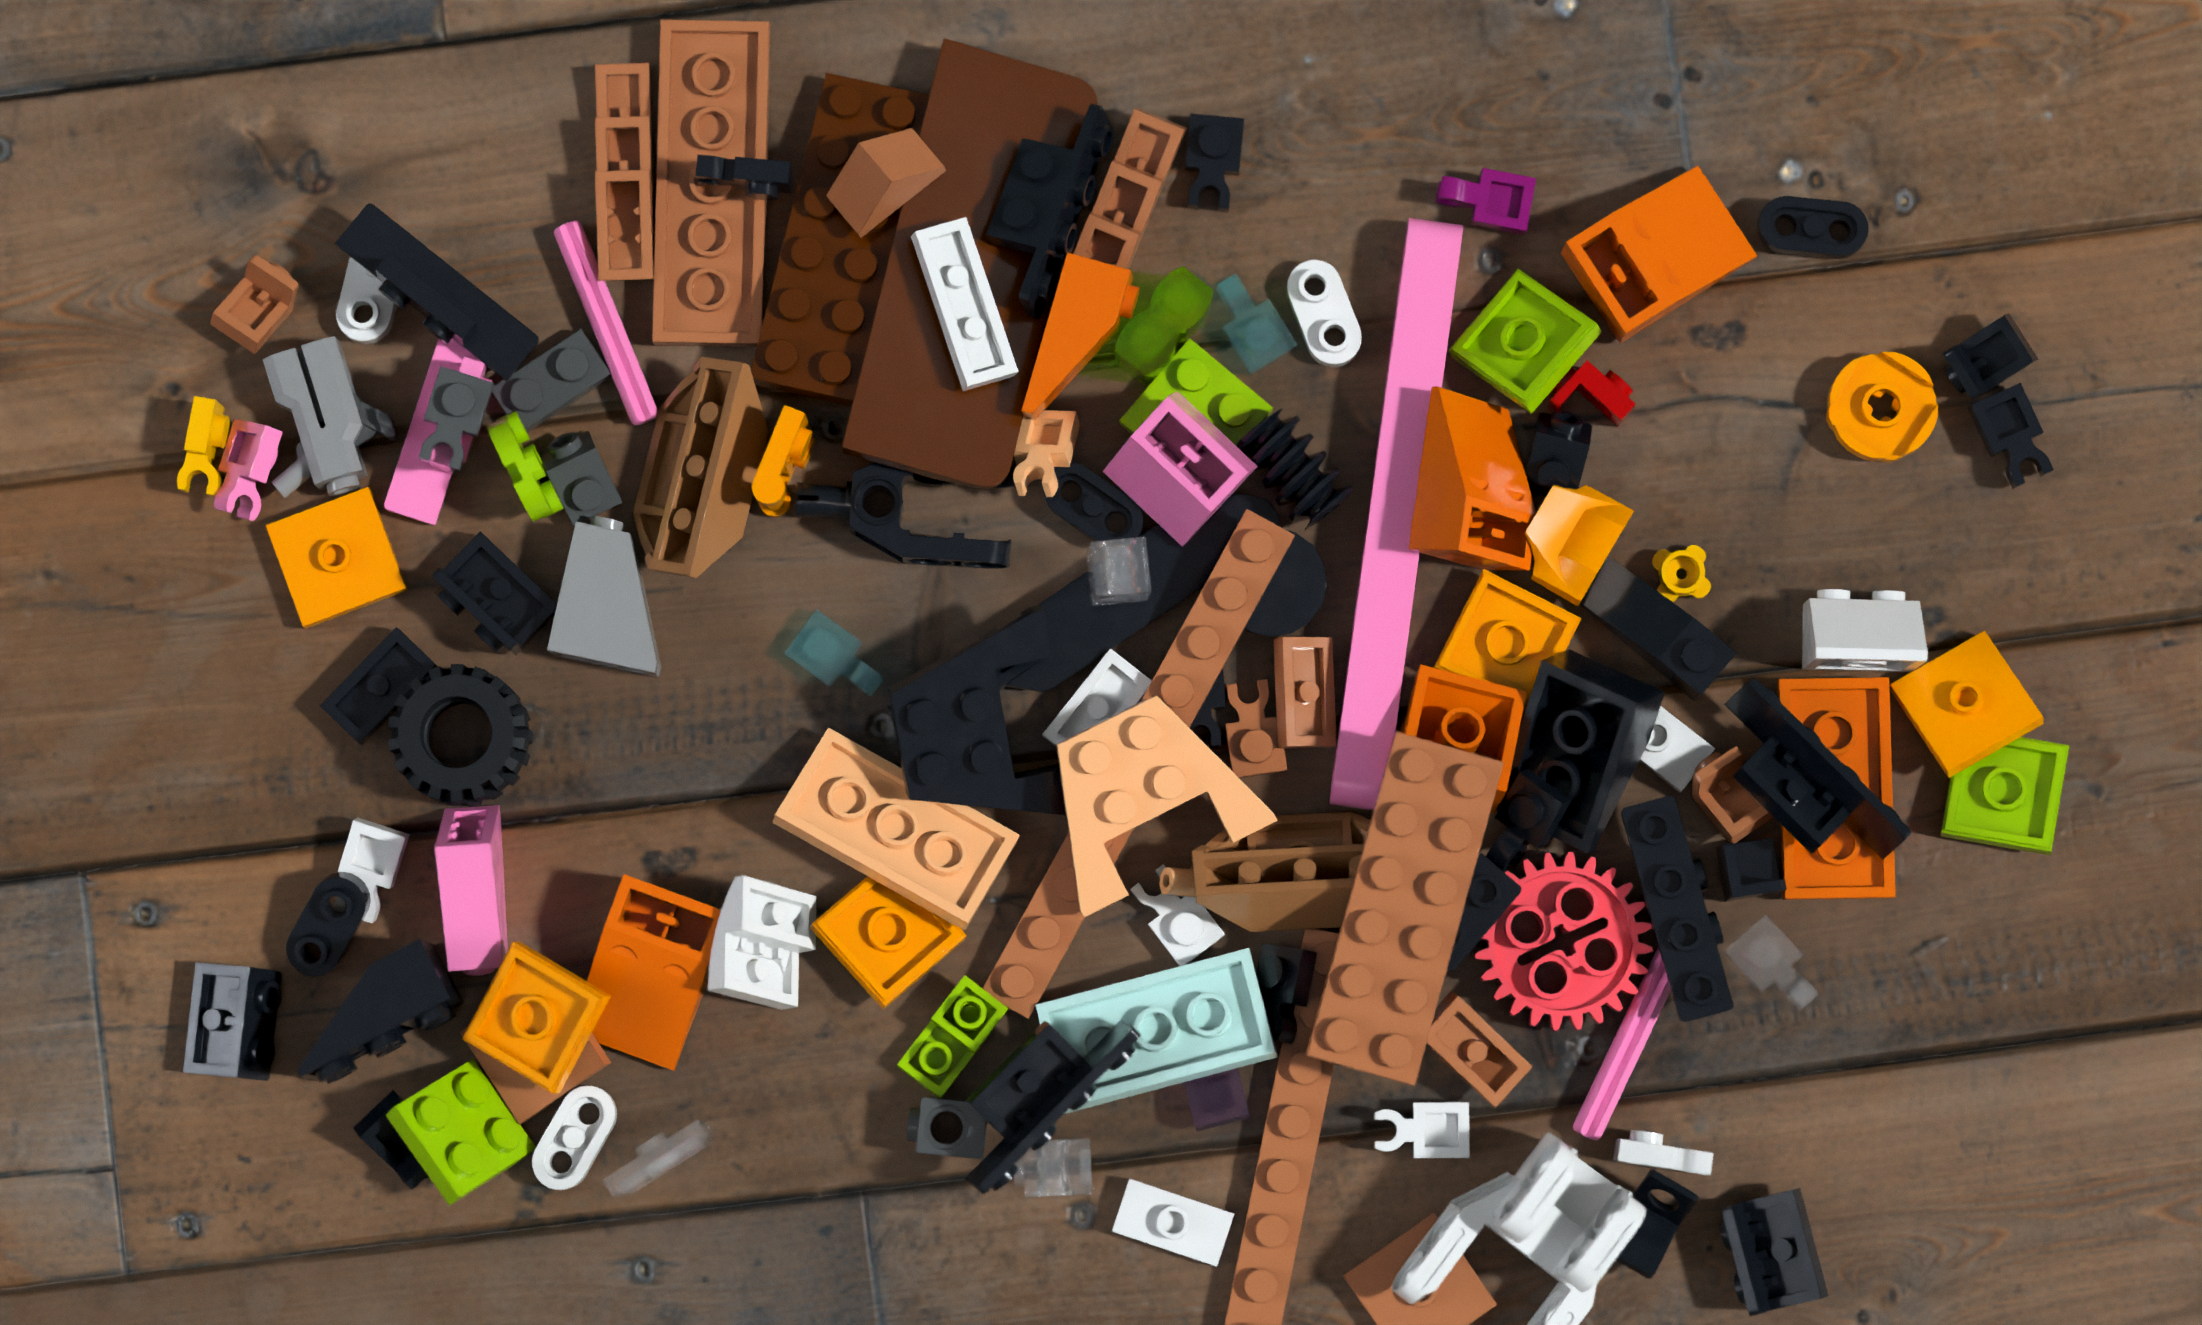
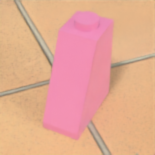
(472, 888)

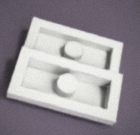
(760, 942)

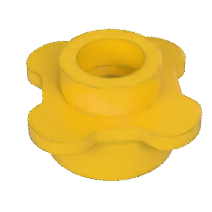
(1689, 560)

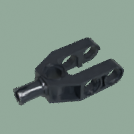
(885, 531)

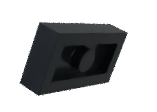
(373, 687)

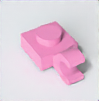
(246, 460)

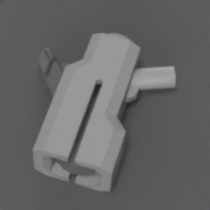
(327, 416)

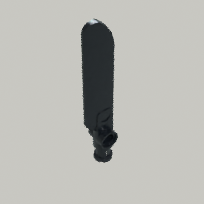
(1085, 632)

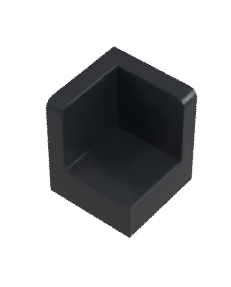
(1749, 869)

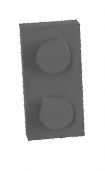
(552, 381)

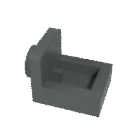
(579, 476)

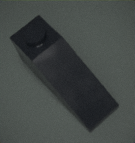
(1656, 629)

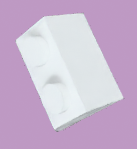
(1862, 633)

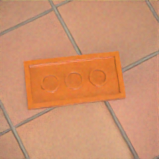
(1856, 727)

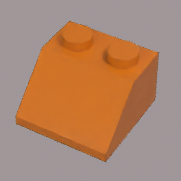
(1466, 716)

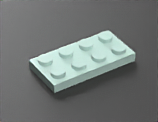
(1189, 1022)

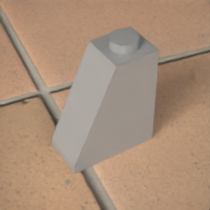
(604, 603)

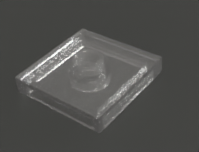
(659, 1157)

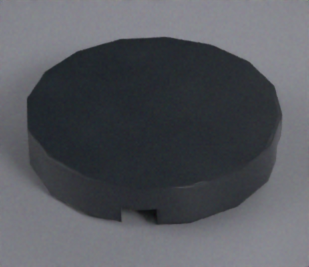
(1293, 592)

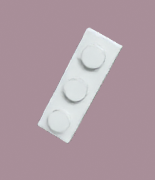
(964, 304)

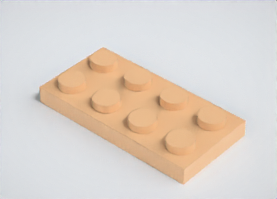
(923, 850)

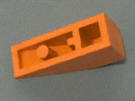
(1081, 321)

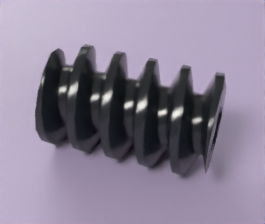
(1294, 469)

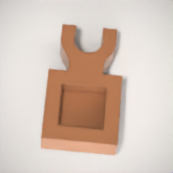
(1254, 738)

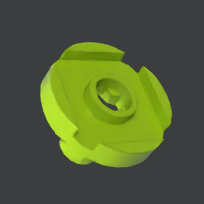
(524, 466)

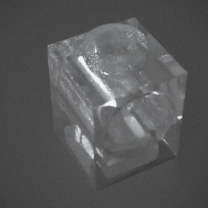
(1118, 571)
(1056, 1169)

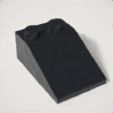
(1584, 739)

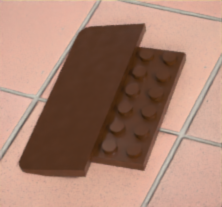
(855, 312)

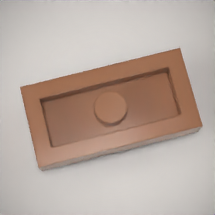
(1305, 692)

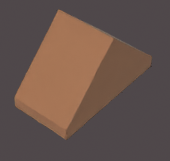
(882, 178)

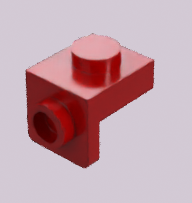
(1605, 392)

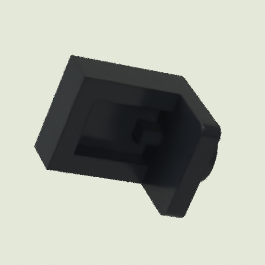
(1988, 357)
(1558, 452)
(386, 1142)

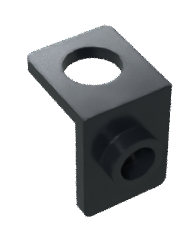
(1659, 1225)

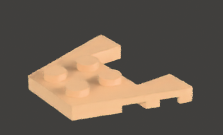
(1133, 772)

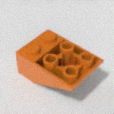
(1657, 253)
(1472, 486)
(654, 969)

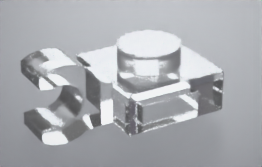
(1767, 958)

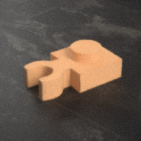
(1042, 446)

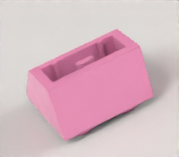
(1179, 467)

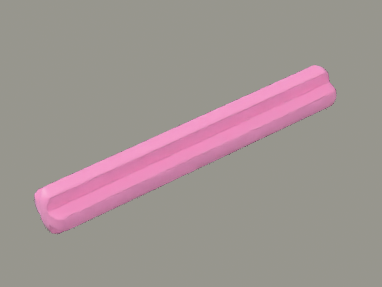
(606, 323)
(1624, 1051)

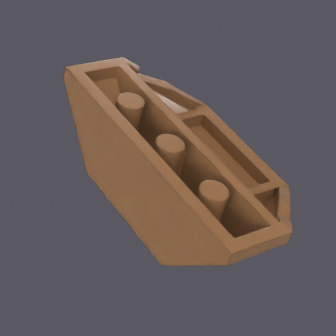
(700, 468)
(1283, 874)

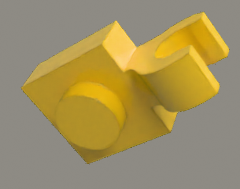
(205, 433)

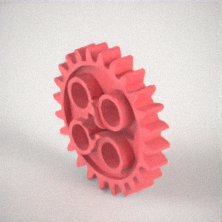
(1583, 987)

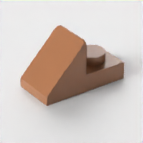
(1475, 1050)

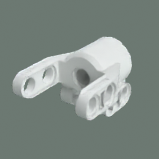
(1548, 1211)

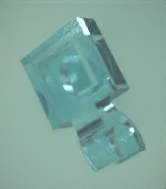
(1257, 331)
(829, 651)

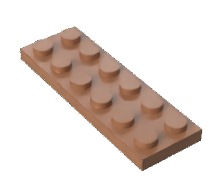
(709, 235)
(1404, 908)

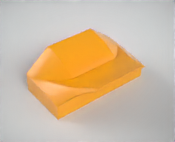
(1574, 538)

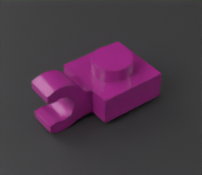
(1498, 199)

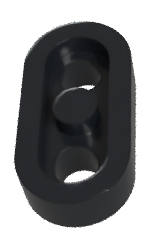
(1811, 227)
(1095, 505)
(326, 926)

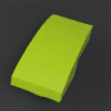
(952, 1037)

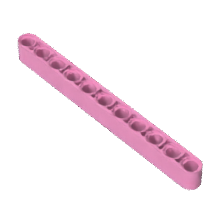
(1387, 564)

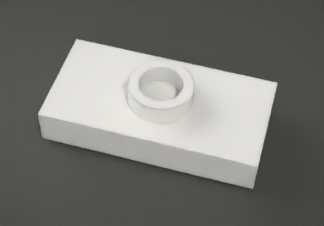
(1674, 751)
(1173, 1222)

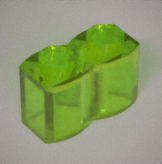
(1174, 315)

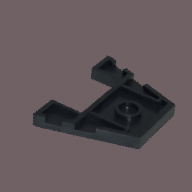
(955, 727)

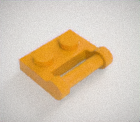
(787, 449)

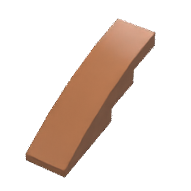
(624, 172)
(1130, 189)

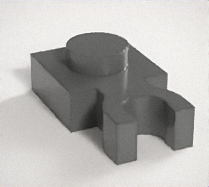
(456, 408)

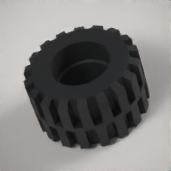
(418, 713)

